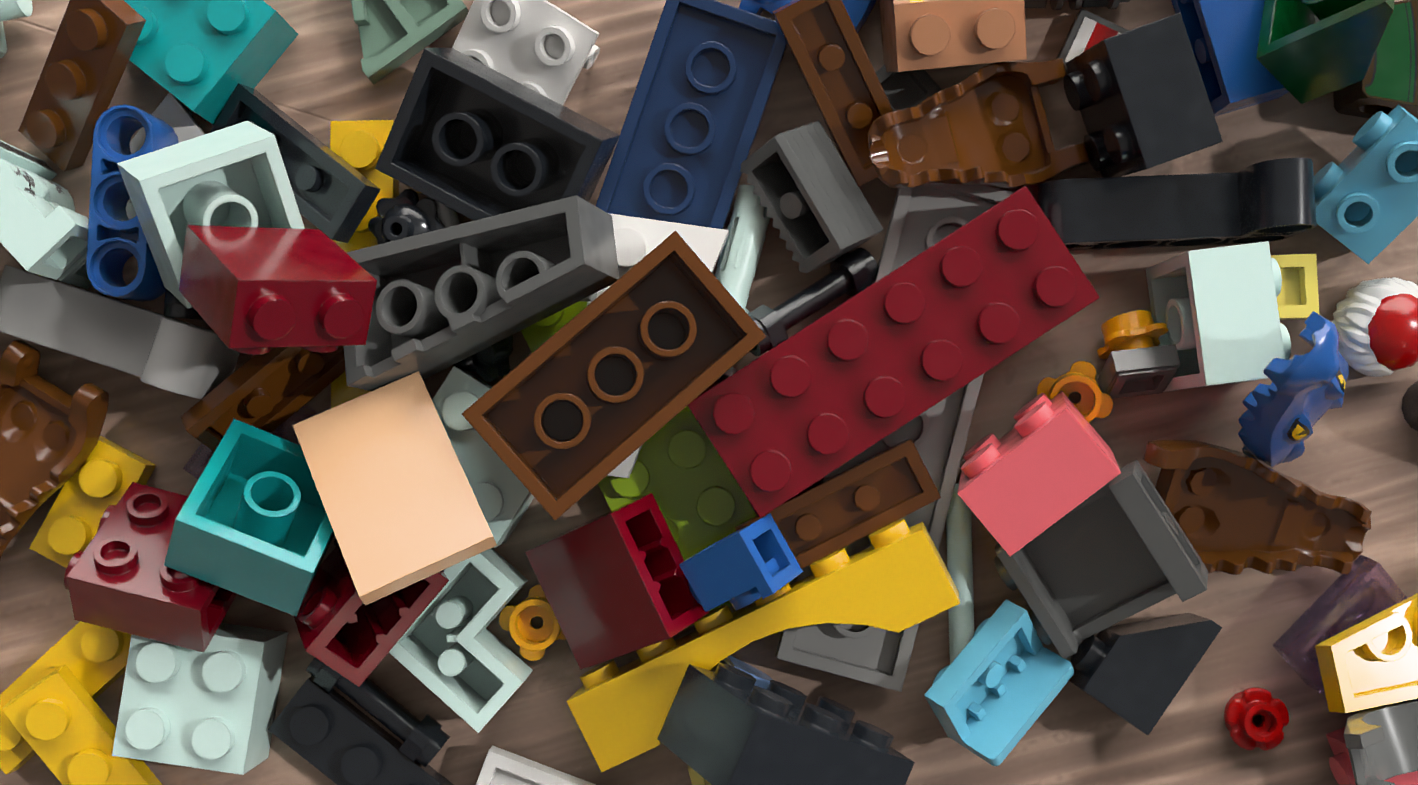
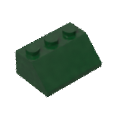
(1320, 43)

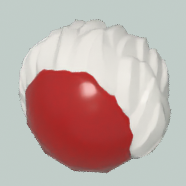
(1379, 326)

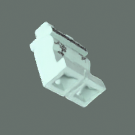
(41, 219)

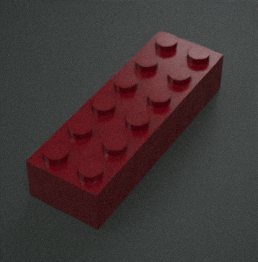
(892, 351)

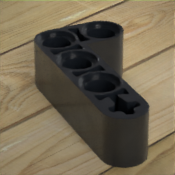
(1240, 207)

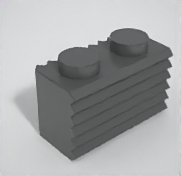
(810, 196)

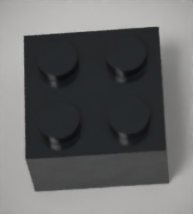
(1141, 99)

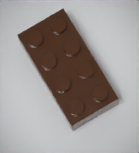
(614, 375)

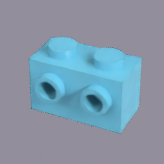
(1374, 188)

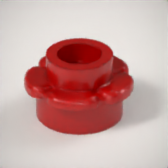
(1240, 712)

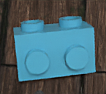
(997, 685)

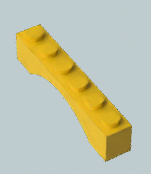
(881, 587)

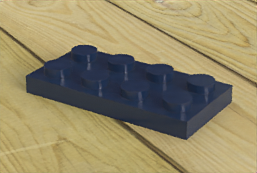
(693, 114)

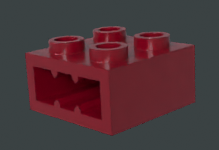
(276, 288)
(124, 580)
(616, 583)
(346, 632)

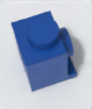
(742, 566)

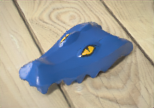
(1299, 395)

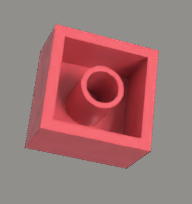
(1035, 471)

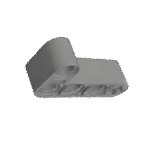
(114, 333)

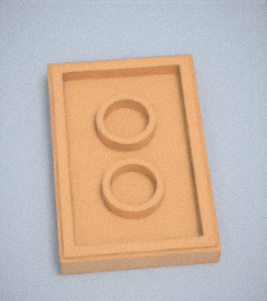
(393, 488)

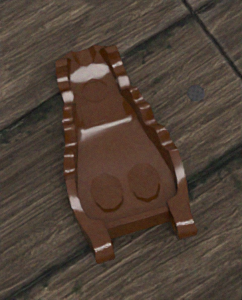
(976, 132)
(41, 435)
(1251, 515)

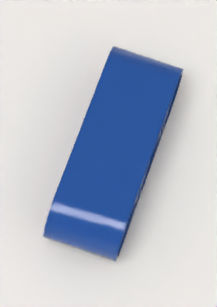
(110, 232)

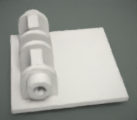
(529, 43)

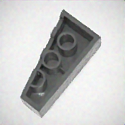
(476, 285)

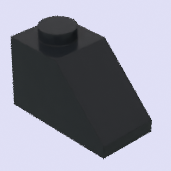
(1142, 664)

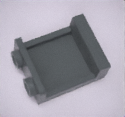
(1103, 562)

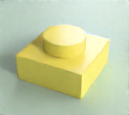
(1299, 286)

